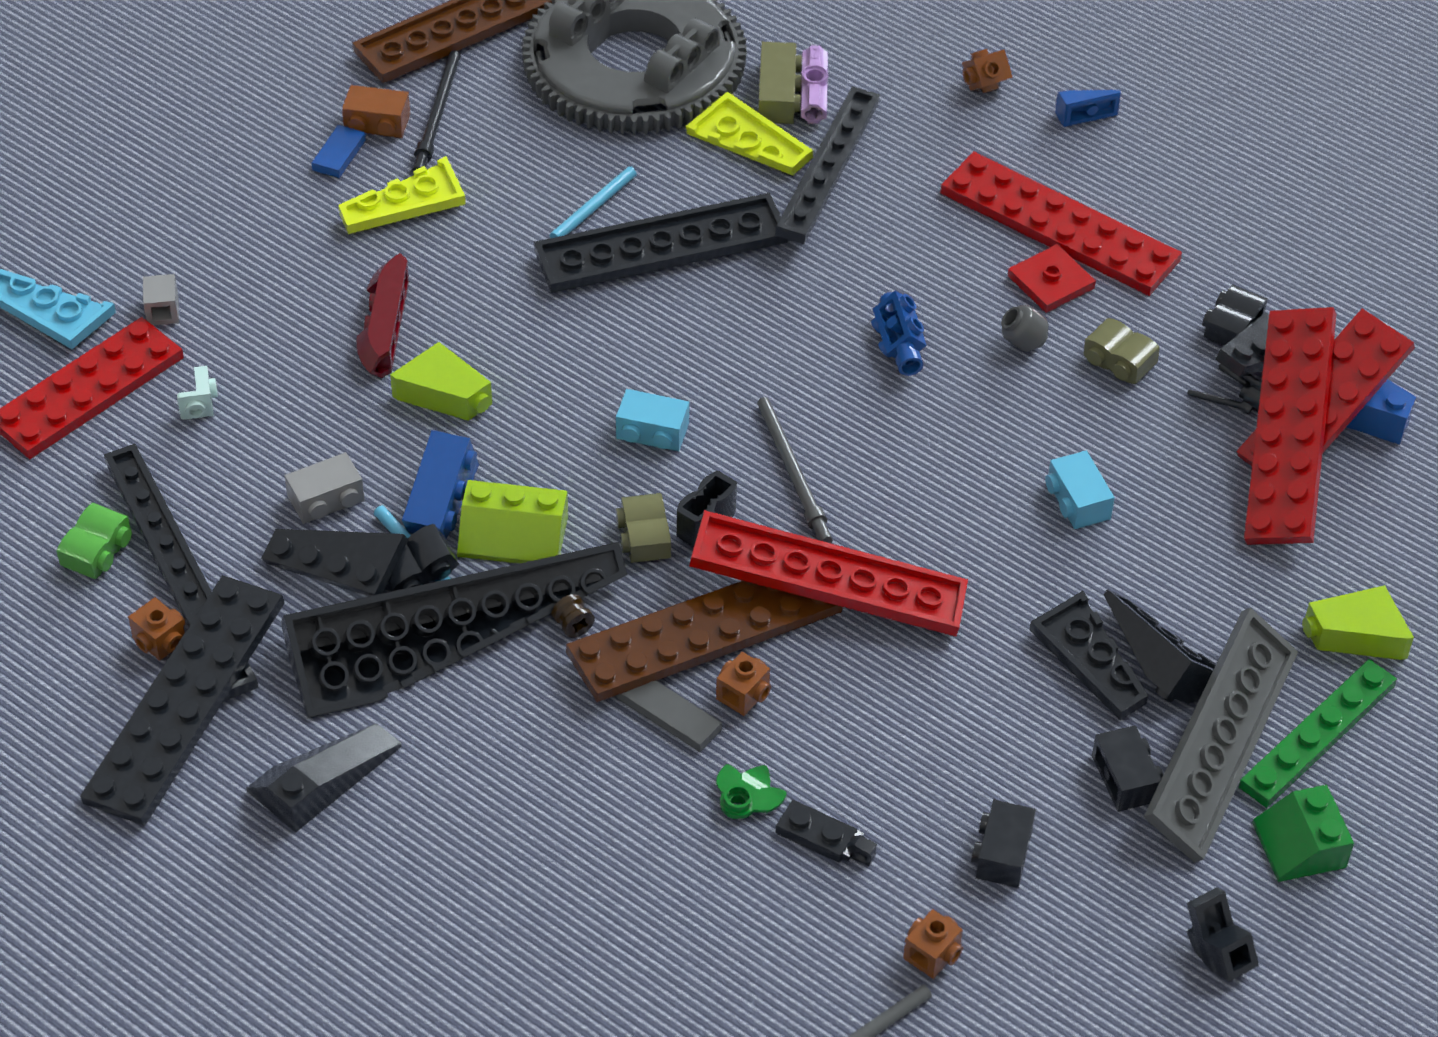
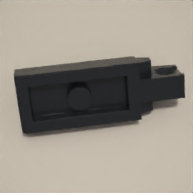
(824, 834)

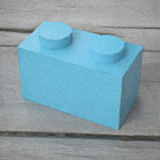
(652, 420)
(1080, 490)

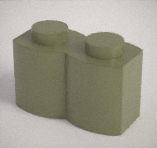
(1121, 350)
(644, 527)

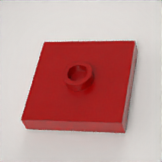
(1051, 278)

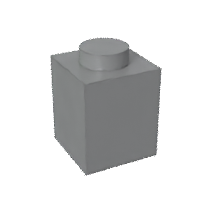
(161, 299)

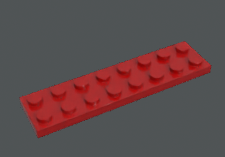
(1059, 220)
(1290, 427)
(829, 573)

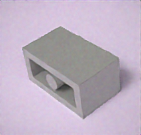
(324, 488)

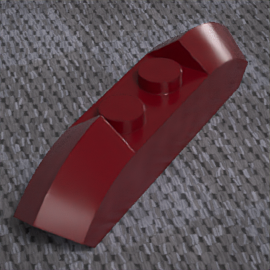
(387, 300)

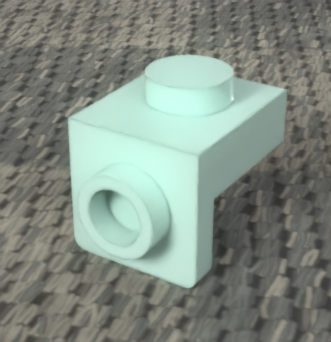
(199, 402)

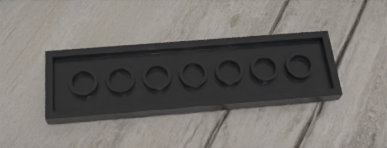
(658, 242)
(182, 700)

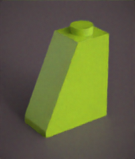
(442, 384)
(1359, 625)

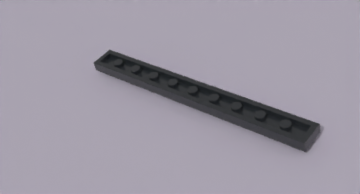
(165, 542)

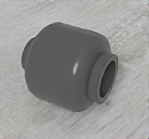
(1025, 328)

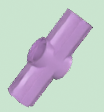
(814, 84)

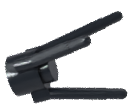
(1249, 393)

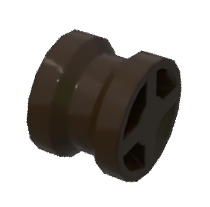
(573, 616)

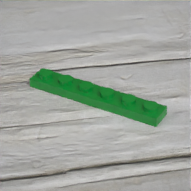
(1317, 733)

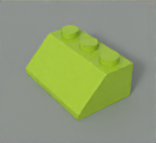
(511, 522)

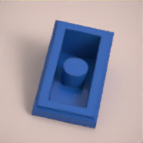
(1086, 105)

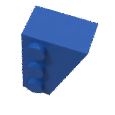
(1385, 413)
(440, 483)

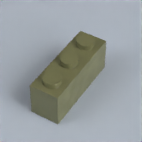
(779, 82)

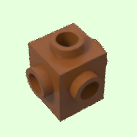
(986, 70)
(156, 628)
(743, 683)
(933, 943)

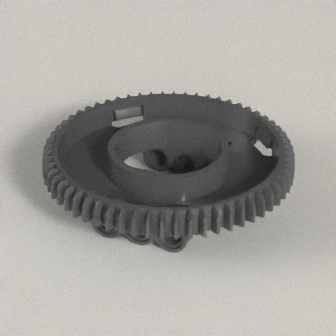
(684, 76)

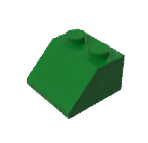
(1304, 834)

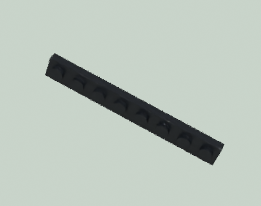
(827, 165)

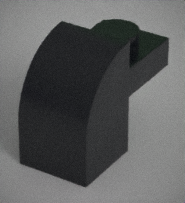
(1216, 940)

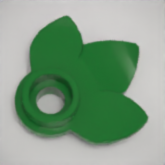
(749, 789)

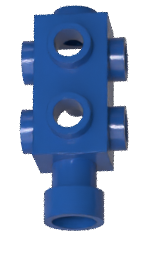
(900, 331)

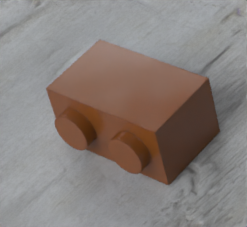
(376, 111)

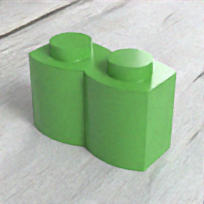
(94, 541)

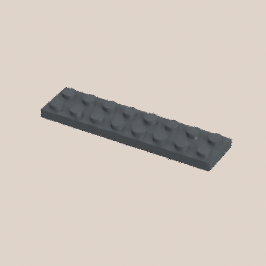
(1221, 735)

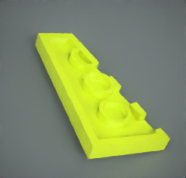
(747, 133)
(416, 196)

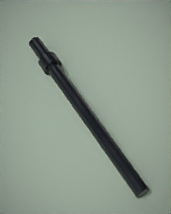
(425, 148)

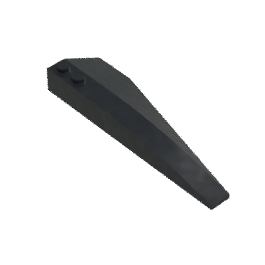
(391, 640)

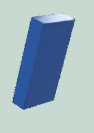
(338, 151)

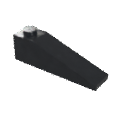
(1161, 654)
(314, 780)

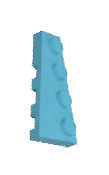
(51, 310)

